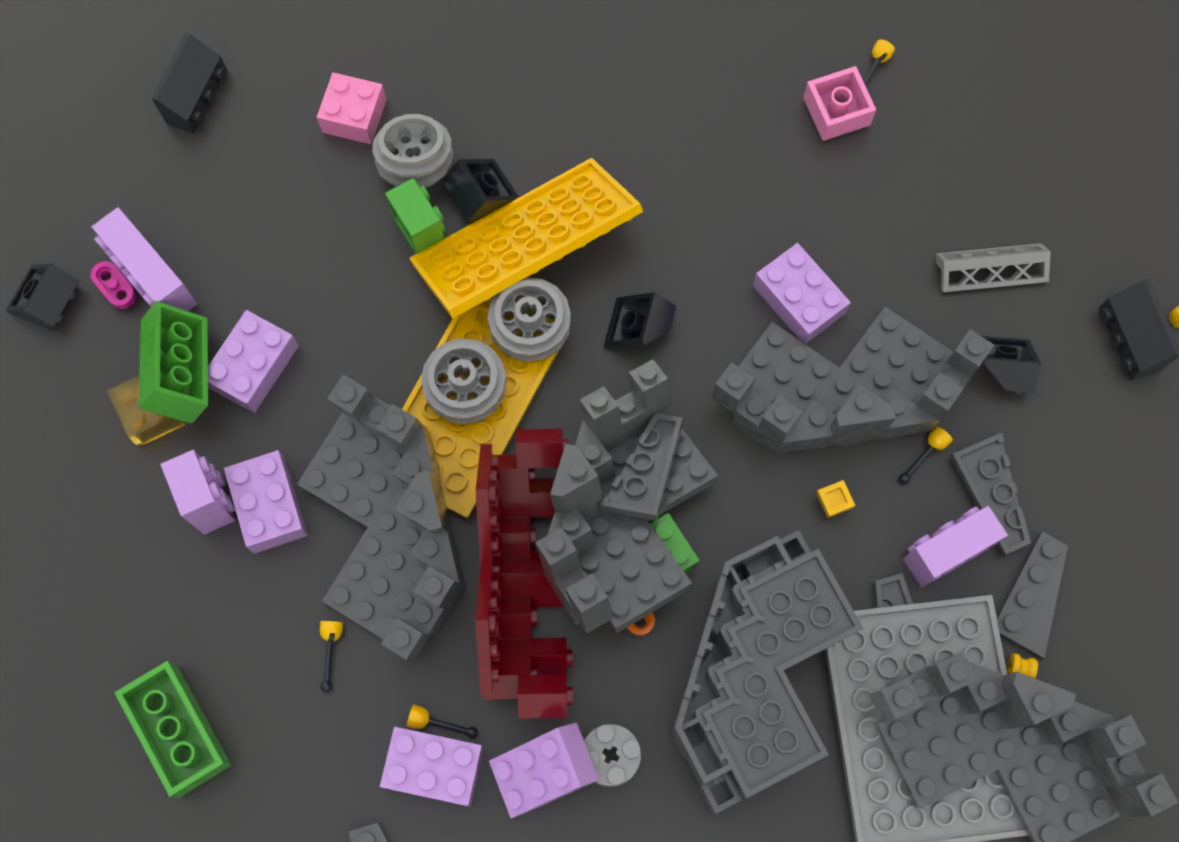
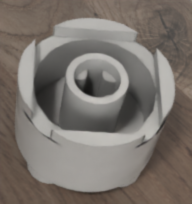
(627, 750)

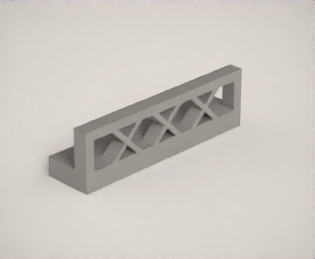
(994, 257)

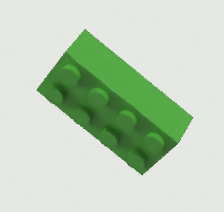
(173, 363)
(173, 729)

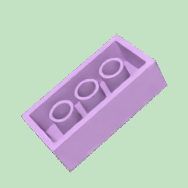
(140, 262)

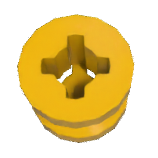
(1025, 666)

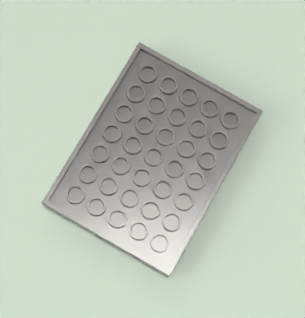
(888, 648)

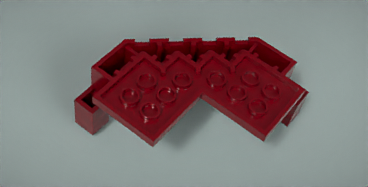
(514, 579)

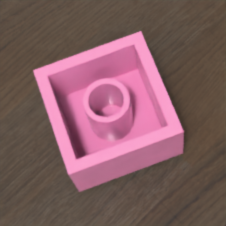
(839, 103)
(351, 108)

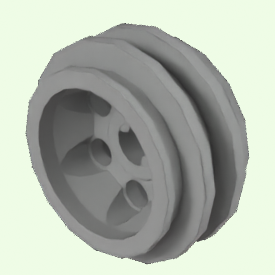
(421, 146)
(527, 297)
(456, 359)

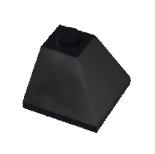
(639, 320)
(1013, 364)

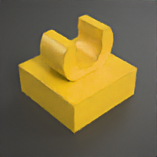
(835, 499)

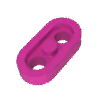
(115, 286)

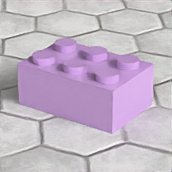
(801, 293)
(250, 361)
(199, 491)
(265, 502)
(954, 545)
(432, 766)
(543, 770)

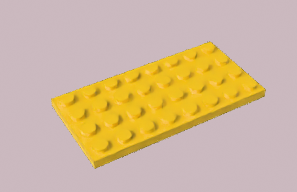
(524, 236)
(458, 445)

